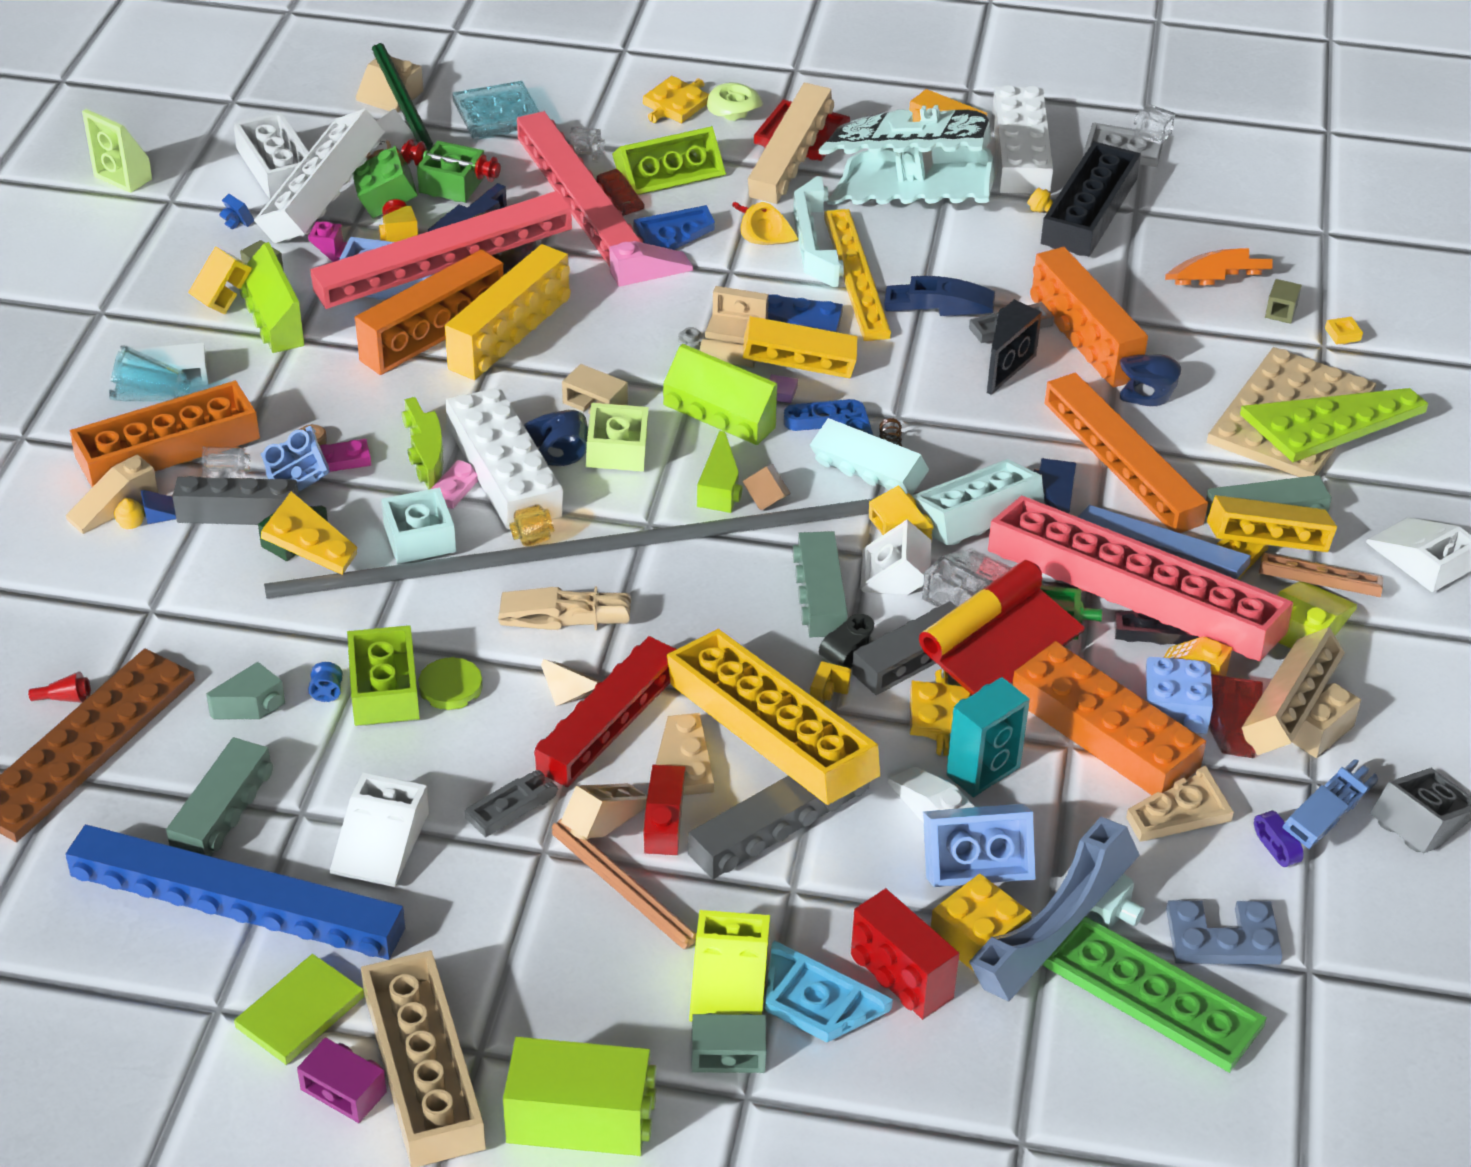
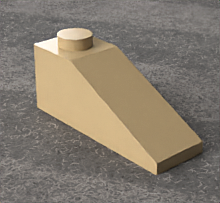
(118, 483)
(602, 808)

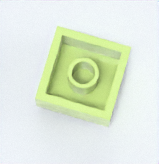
(617, 437)

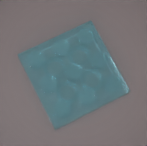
(494, 108)

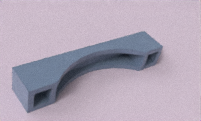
(1099, 862)

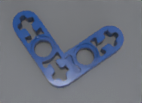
(806, 417)

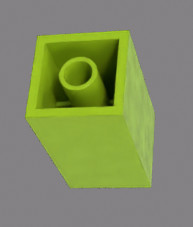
(579, 1096)

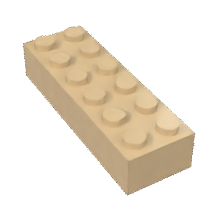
(422, 1059)

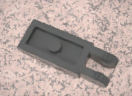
(510, 802)

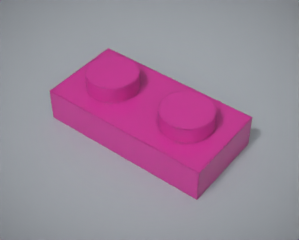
(346, 455)

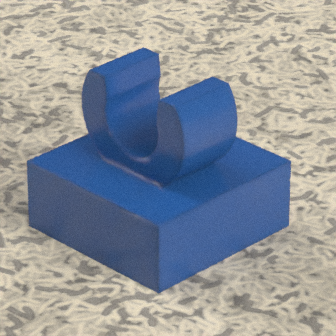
(235, 212)

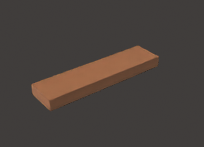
(1321, 574)

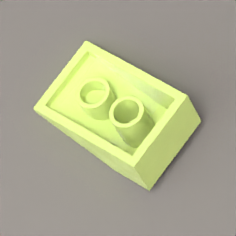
(115, 153)

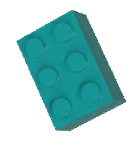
(987, 736)

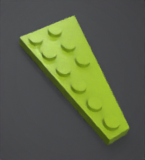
(1321, 423)

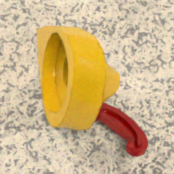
(764, 225)

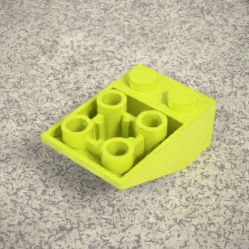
(730, 963)

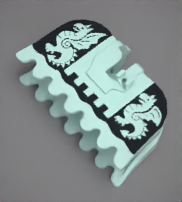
(895, 158)

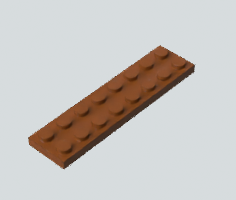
(87, 740)

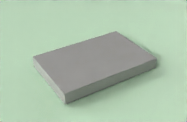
(1125, 139)

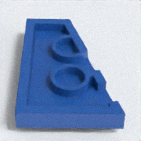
(674, 228)
(805, 312)

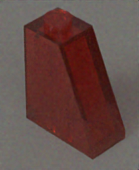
(1232, 705)

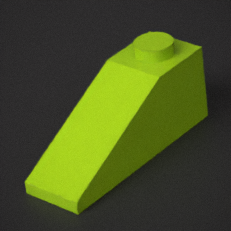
(719, 481)

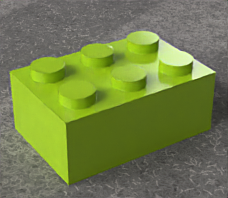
(382, 675)

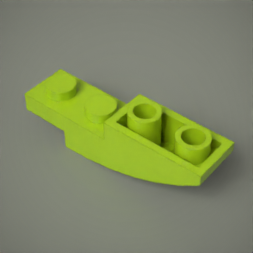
(426, 442)

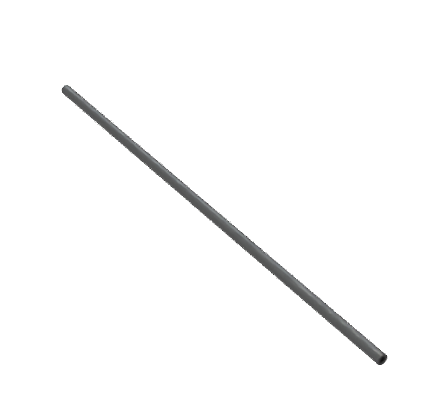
(566, 548)

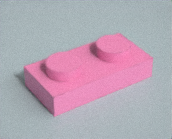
(457, 482)

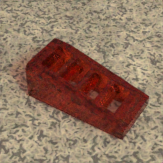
(620, 191)

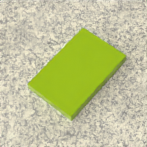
(299, 1008)

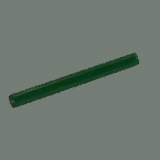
(401, 95)

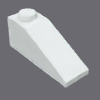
(927, 792)

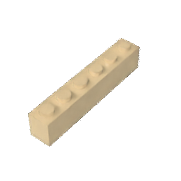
(790, 143)
(1293, 691)

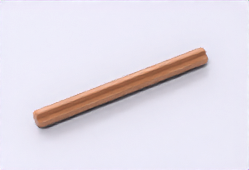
(626, 886)

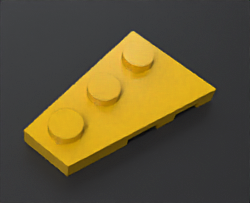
(308, 535)

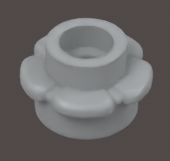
(691, 337)

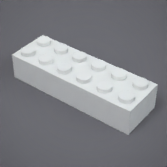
(1021, 139)
(320, 176)
(502, 454)

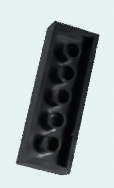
(1090, 199)

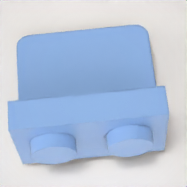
(1181, 690)

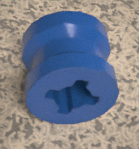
(325, 681)

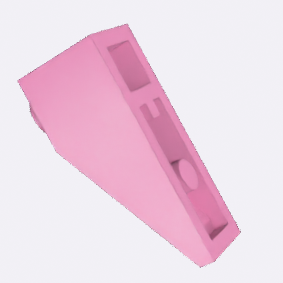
(642, 262)

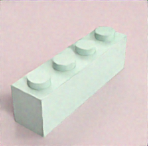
(868, 457)

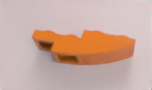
(1216, 265)

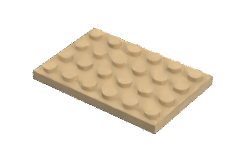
(1279, 379)

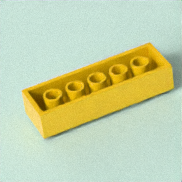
(507, 312)

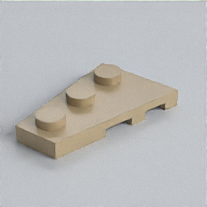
(685, 745)
(1183, 808)

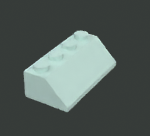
(973, 500)

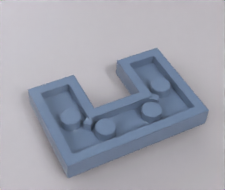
(1251, 943)

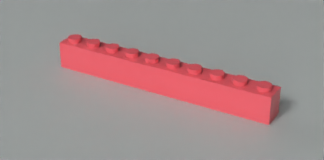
(574, 183)
(439, 249)

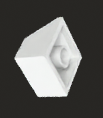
(896, 561)

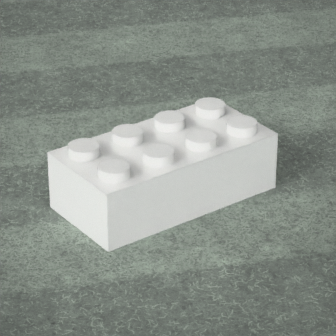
(269, 149)

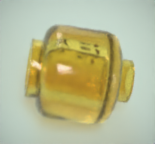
(532, 525)

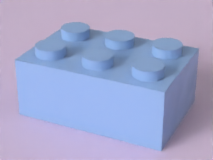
(979, 840)

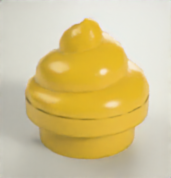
(1040, 200)
(129, 513)

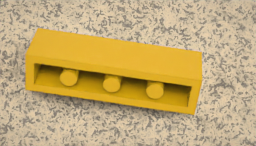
(800, 347)
(1271, 523)

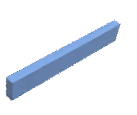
(1192, 549)

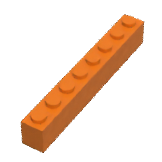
(1126, 453)

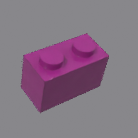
(342, 1079)

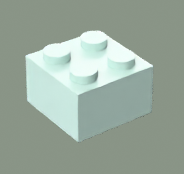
(418, 525)

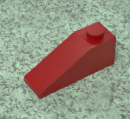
(664, 810)

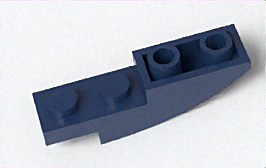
(491, 200)
(948, 294)

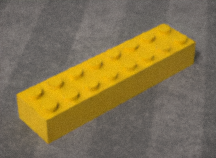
(774, 716)

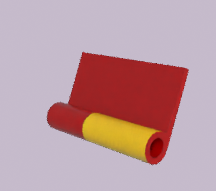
(998, 629)

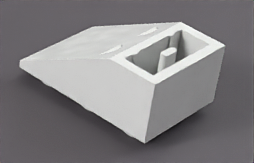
(1426, 550)
(380, 829)

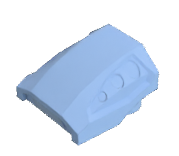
(296, 459)

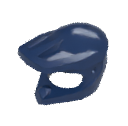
(1153, 370)
(560, 430)

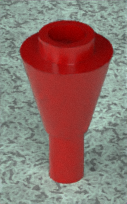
(70, 689)

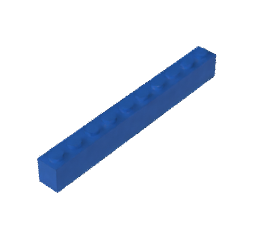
(236, 891)

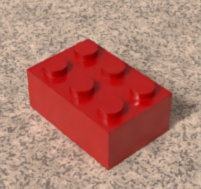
(904, 953)

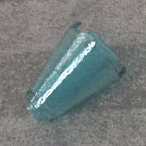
(145, 378)

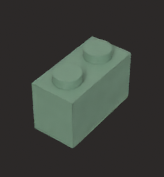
(728, 1043)

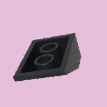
(1013, 342)

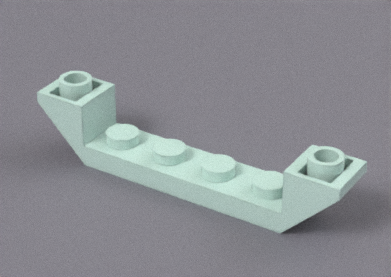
(817, 263)

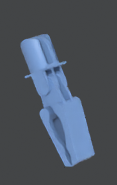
(1329, 802)

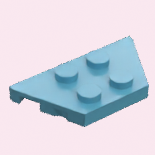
(818, 996)

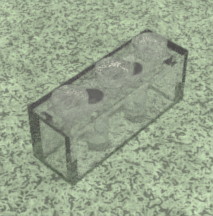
(224, 462)

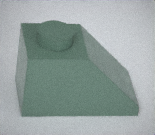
(247, 695)

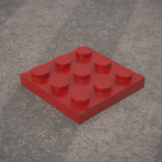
(769, 127)

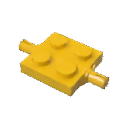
(675, 99)
(933, 709)

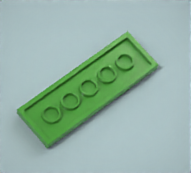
(1157, 993)

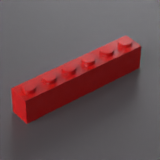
(604, 713)

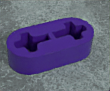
(1278, 841)

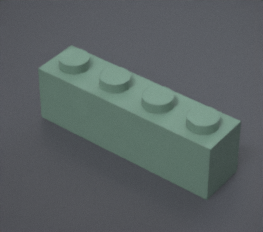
(1298, 491)
(821, 582)
(220, 798)

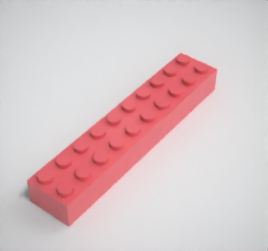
(1141, 577)

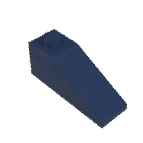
(1057, 482)

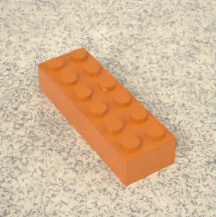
(1087, 314)
(418, 315)
(167, 431)
(1109, 720)

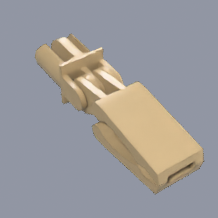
(553, 608)

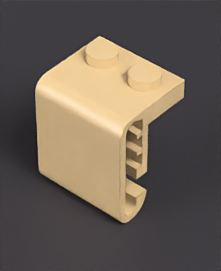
(729, 323)

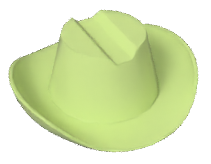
(733, 100)

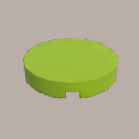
(450, 683)

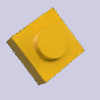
(1343, 330)

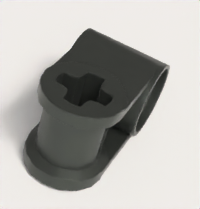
(841, 643)

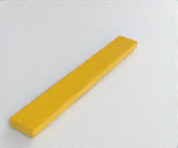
(857, 275)

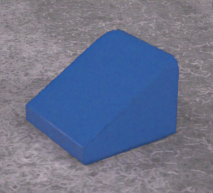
(157, 507)

